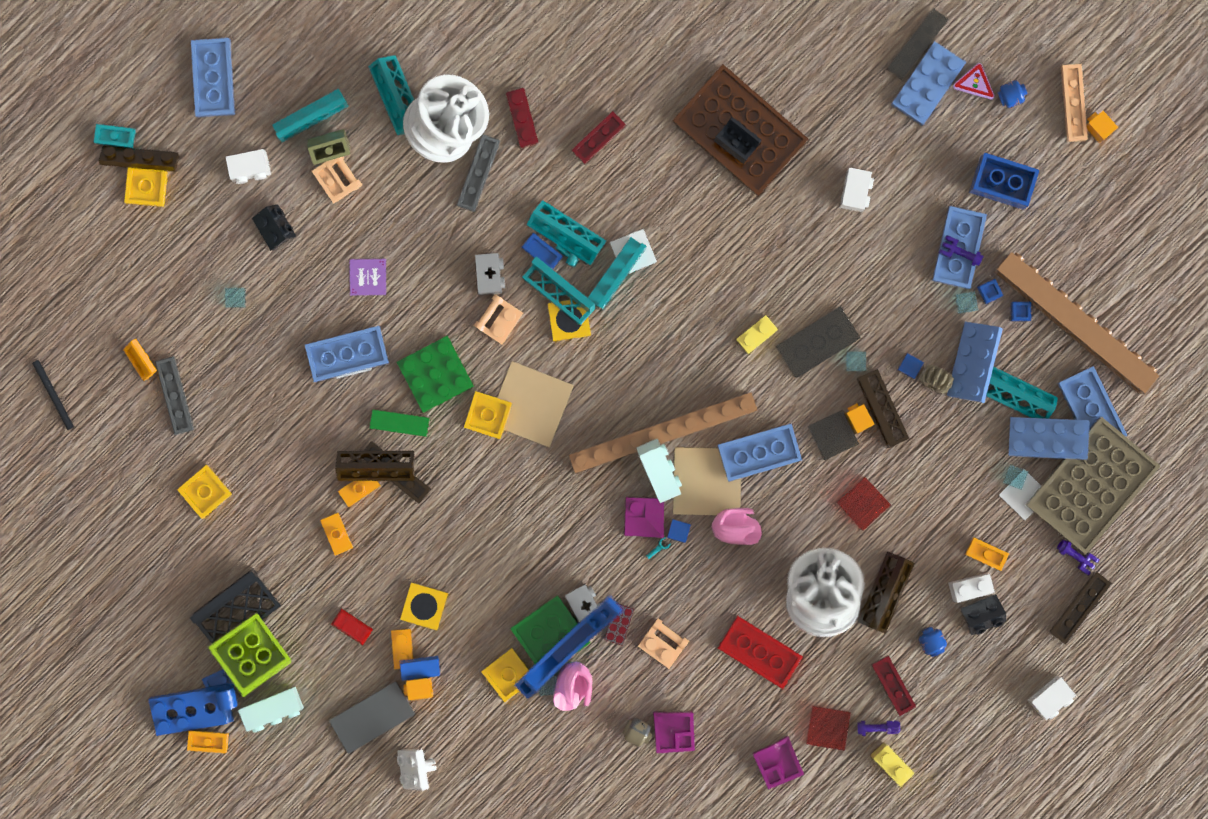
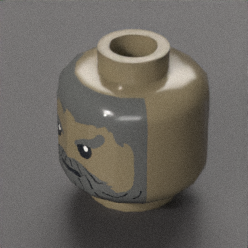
(637, 732)

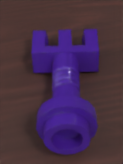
(976, 258)
(1065, 547)
(891, 727)

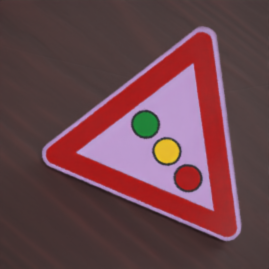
(975, 83)

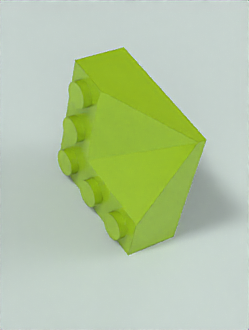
(250, 654)

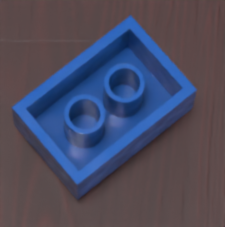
(1004, 181)

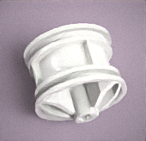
(445, 101)
(824, 592)

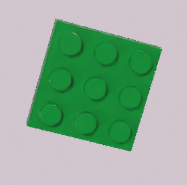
(435, 374)
(544, 628)

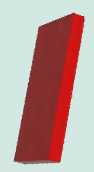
(760, 652)

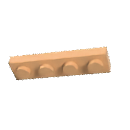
(1074, 102)

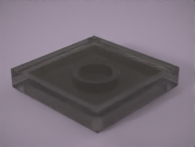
(833, 435)

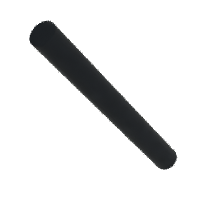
(53, 395)

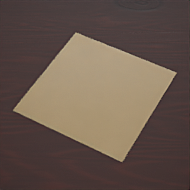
(536, 403)
(703, 483)

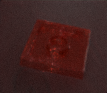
(863, 503)
(828, 728)

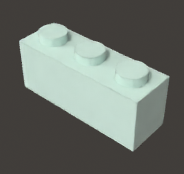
(659, 470)
(271, 710)

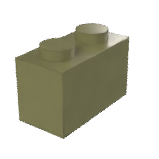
(328, 146)

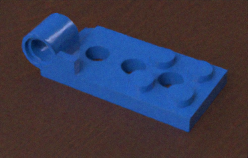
(221, 696)

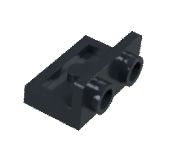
(737, 140)
(273, 226)
(984, 615)

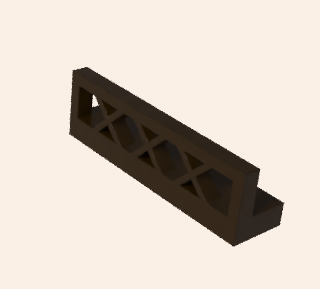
(878, 413)
(375, 469)
(886, 608)

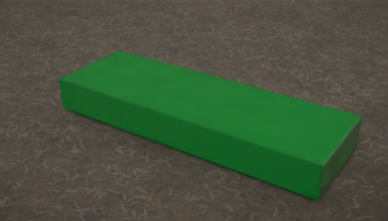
(399, 423)

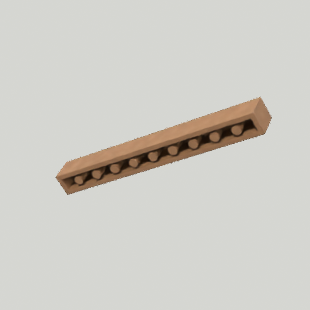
(1076, 323)
(663, 432)

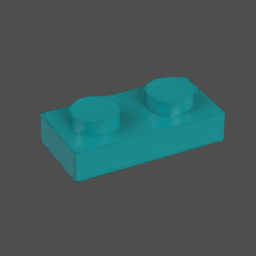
(114, 136)

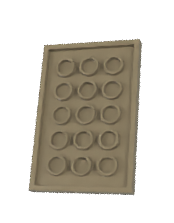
(1090, 494)

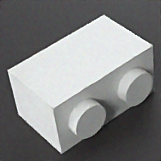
(248, 166)
(856, 190)
(971, 587)
(1052, 698)

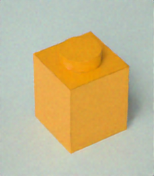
(1100, 126)
(859, 418)
(418, 688)

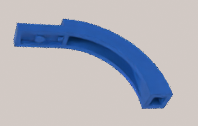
(568, 646)

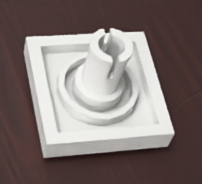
(414, 769)

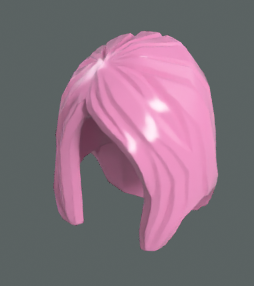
(736, 527)
(572, 686)

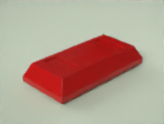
(352, 626)

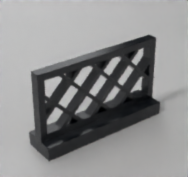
(226, 596)

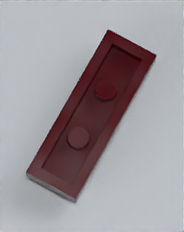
(522, 118)
(598, 138)
(893, 685)

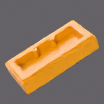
(139, 359)
(357, 490)
(336, 534)

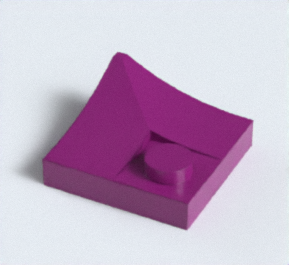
(644, 517)
(674, 731)
(778, 763)

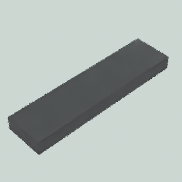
(478, 173)
(174, 395)

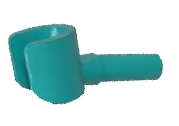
(572, 260)
(659, 547)

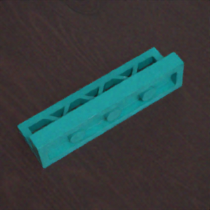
(389, 92)
(310, 115)
(564, 234)
(617, 273)
(561, 284)
(1024, 391)

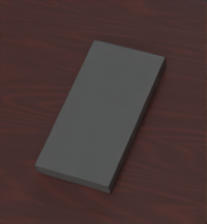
(372, 717)

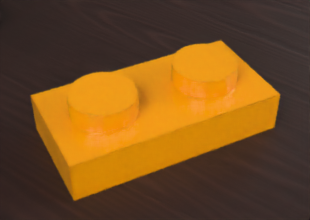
(987, 554)
(401, 646)
(207, 741)

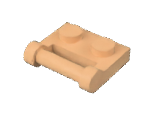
(331, 182)
(504, 322)
(660, 649)

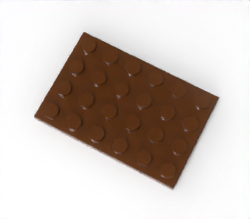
(730, 97)

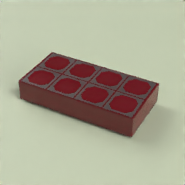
(618, 627)

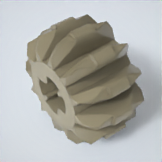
(936, 379)

